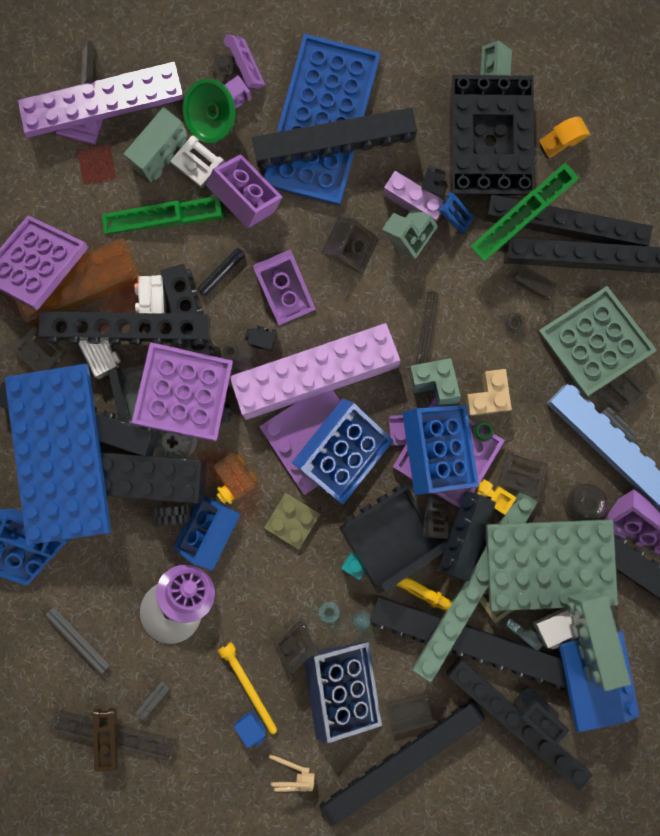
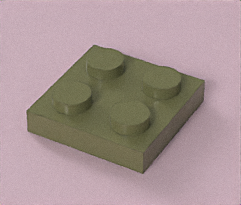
(292, 521)

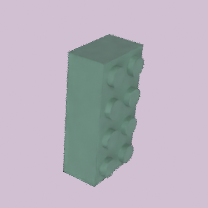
(598, 640)

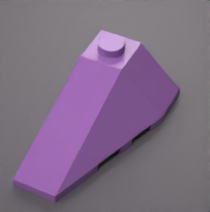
(637, 519)

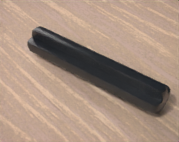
(221, 271)

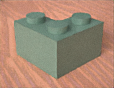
(410, 233)
(437, 377)

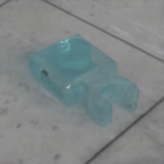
(529, 636)

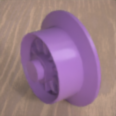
(185, 593)

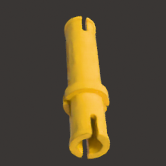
(426, 594)

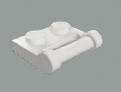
(193, 166)

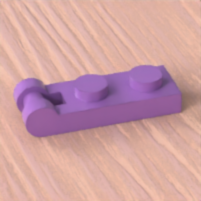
(244, 61)

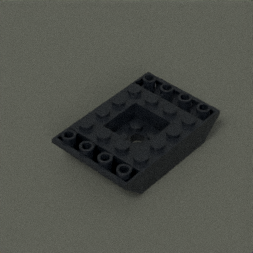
(495, 109)

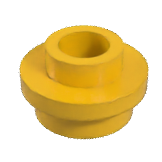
(225, 495)

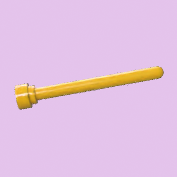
(228, 653)

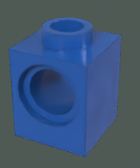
(250, 729)

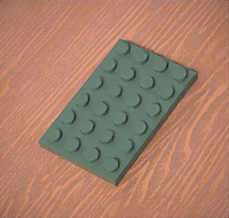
(548, 562)

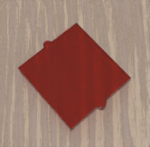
(96, 163)

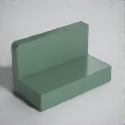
(496, 59)

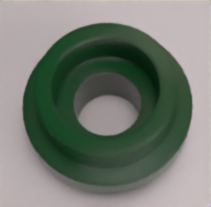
(489, 431)

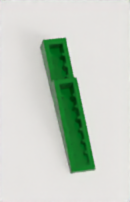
(524, 212)
(164, 215)

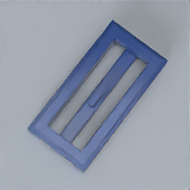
(447, 208)

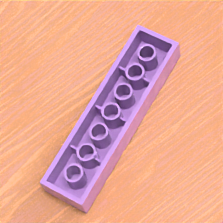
(315, 371)

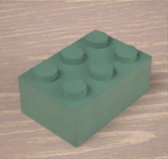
(156, 145)

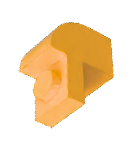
(564, 134)

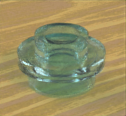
(329, 619)
(361, 620)

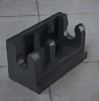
(432, 180)

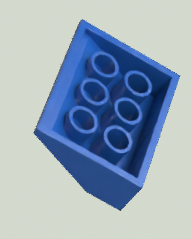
(440, 449)
(342, 451)
(589, 703)

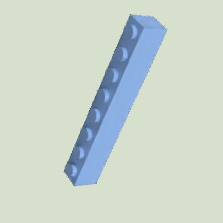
(608, 442)

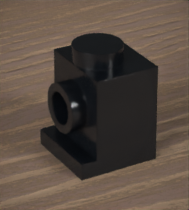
(261, 338)

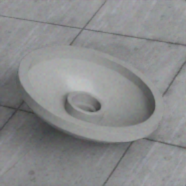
(161, 627)

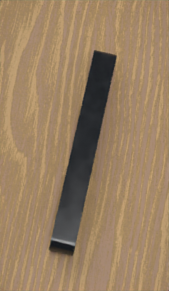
(400, 764)

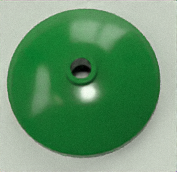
(201, 114)

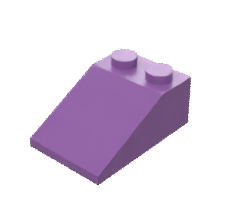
(284, 287)

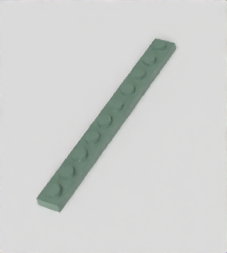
(465, 600)

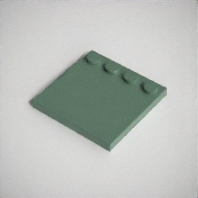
(597, 341)

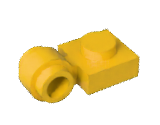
(502, 498)

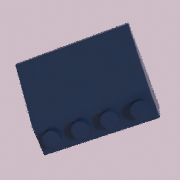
(342, 692)

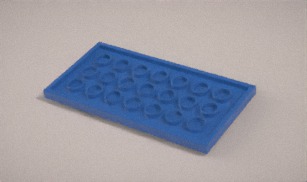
(326, 86)
(57, 454)

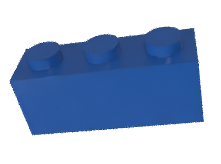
(207, 533)

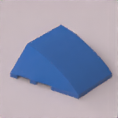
(22, 561)

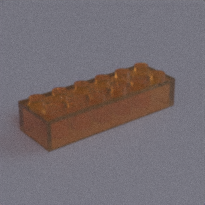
(90, 279)

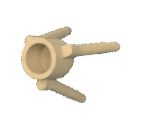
(304, 781)

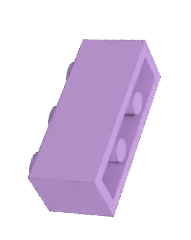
(410, 195)

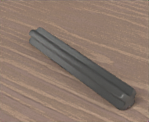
(77, 640)

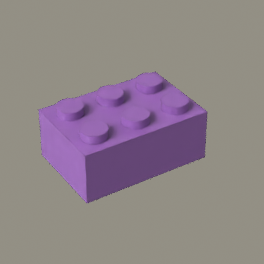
(243, 191)

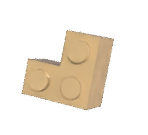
(495, 395)

